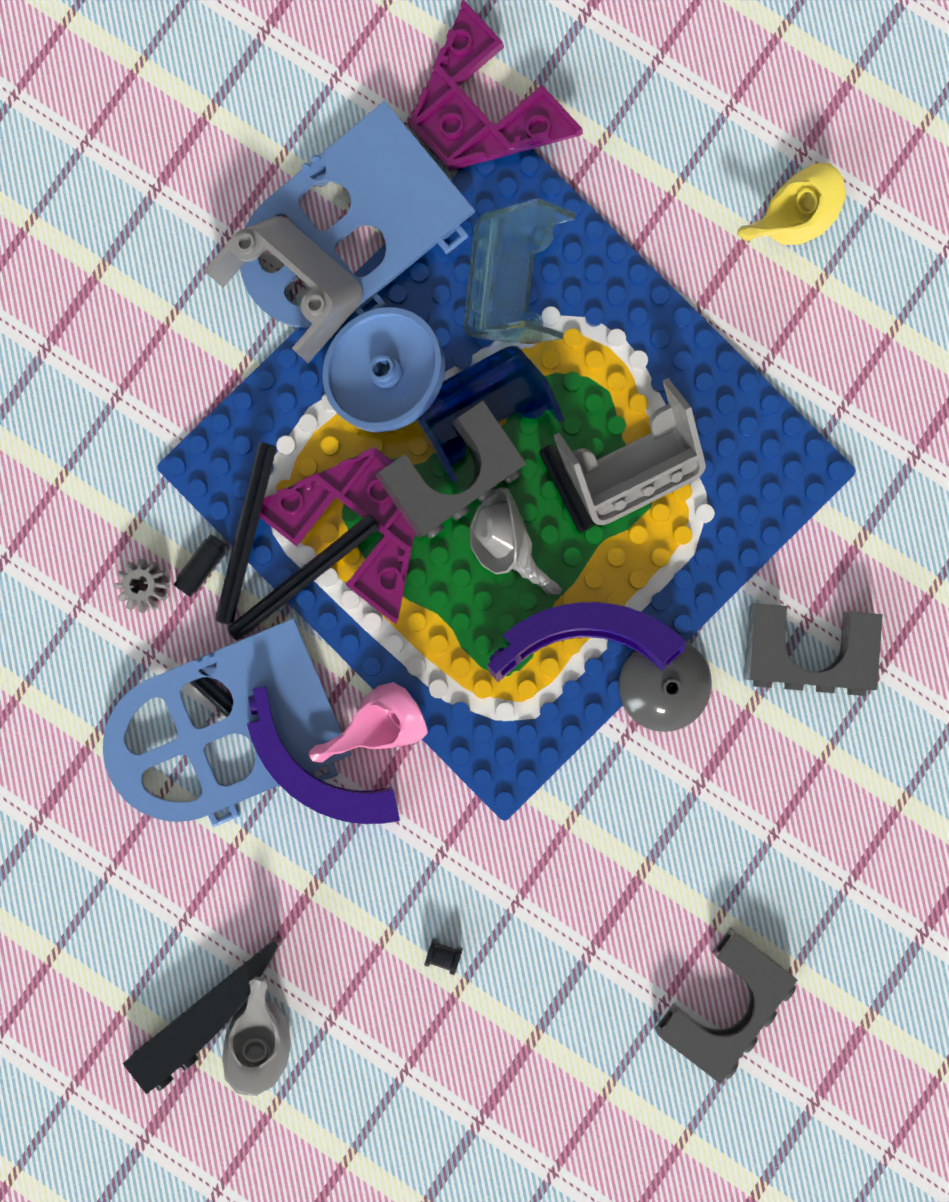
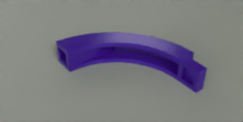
(587, 620)
(332, 801)

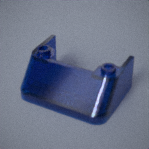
(505, 383)

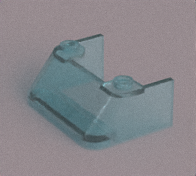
(503, 272)

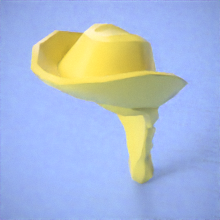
(801, 207)

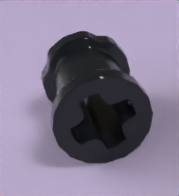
(443, 956)

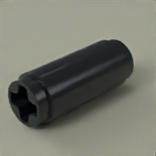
(200, 565)

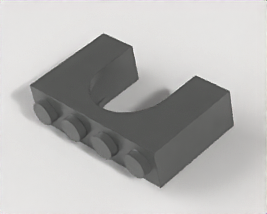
(494, 460)
(852, 669)
(720, 1049)

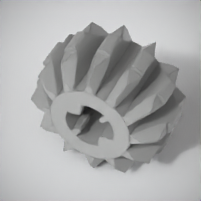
(142, 598)

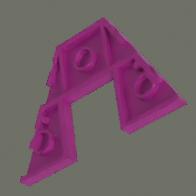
(457, 128)
(353, 482)

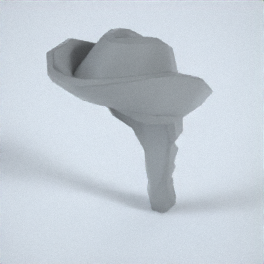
(503, 542)
(256, 1043)

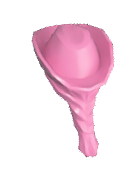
(384, 720)

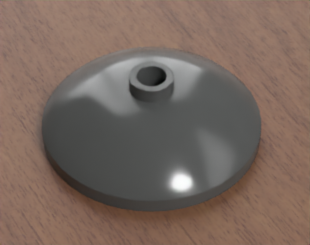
(645, 694)

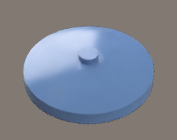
(383, 369)

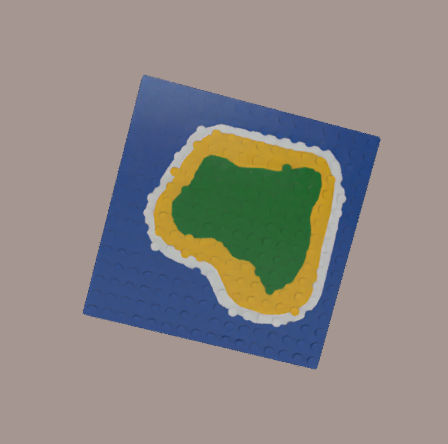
(607, 374)

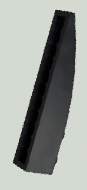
(187, 1034)

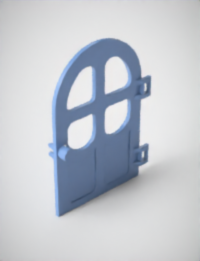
(389, 187)
(297, 705)

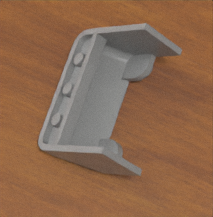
(332, 290)
(642, 469)

